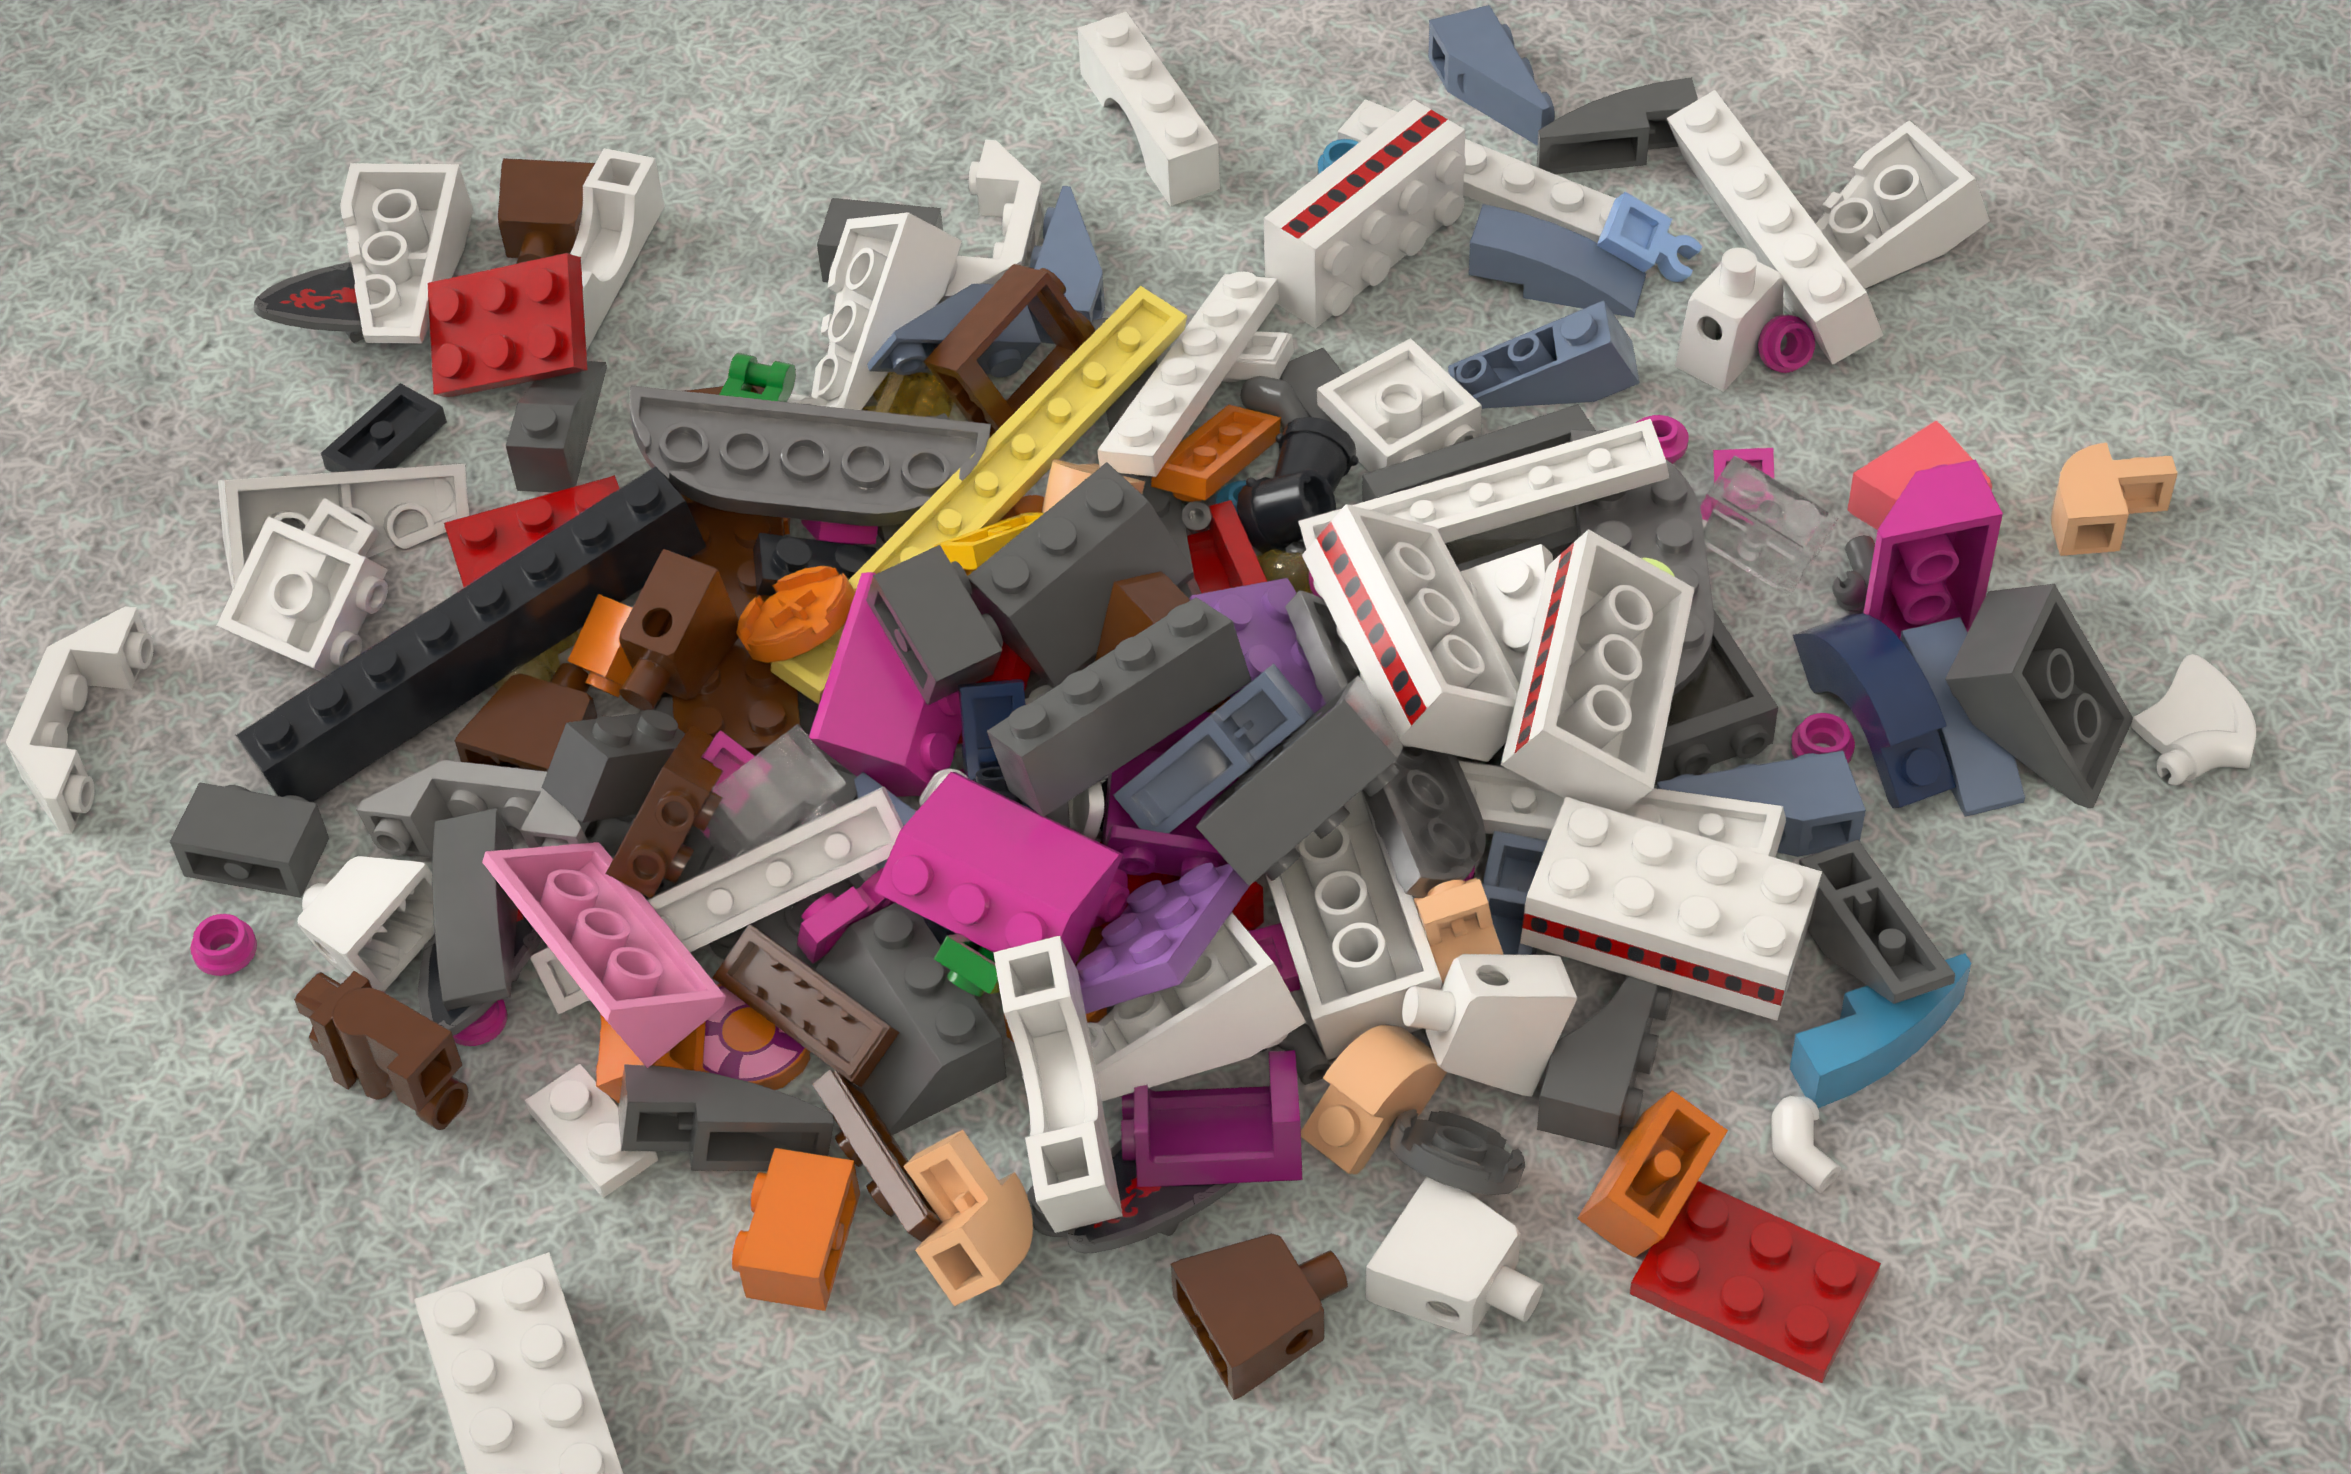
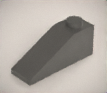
(554, 429)
(1870, 929)

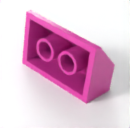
(1935, 549)
(875, 714)
(997, 870)

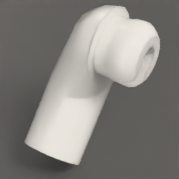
(1794, 1142)

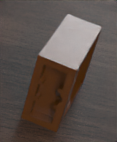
(955, 357)

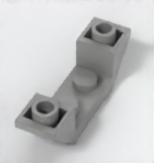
(405, 813)

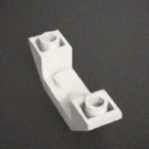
(1007, 192)
(98, 655)

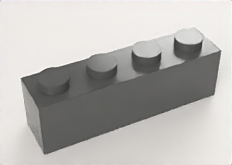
(1119, 706)

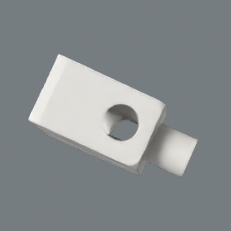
(1733, 302)
(371, 917)
(1495, 1017)
(1450, 1262)

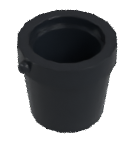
(1316, 446)
(1275, 505)

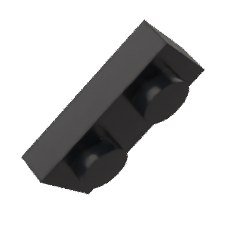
(385, 433)
(783, 555)

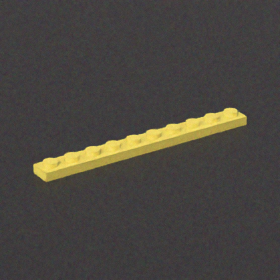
(1018, 452)

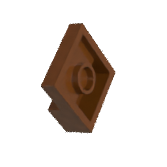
(675, 804)

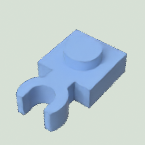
(1641, 239)

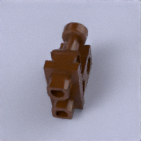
(384, 1047)

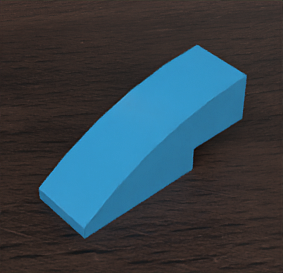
(1871, 1037)

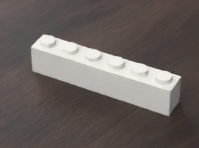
(1775, 227)

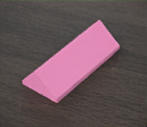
(610, 943)

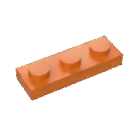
(1216, 452)

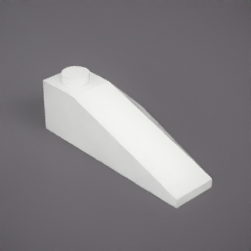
(1901, 208)
(402, 232)
(882, 279)
(398, 502)
(1217, 1016)

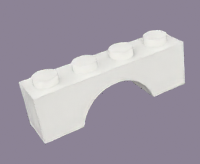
(1172, 136)
(617, 217)
(1067, 1120)

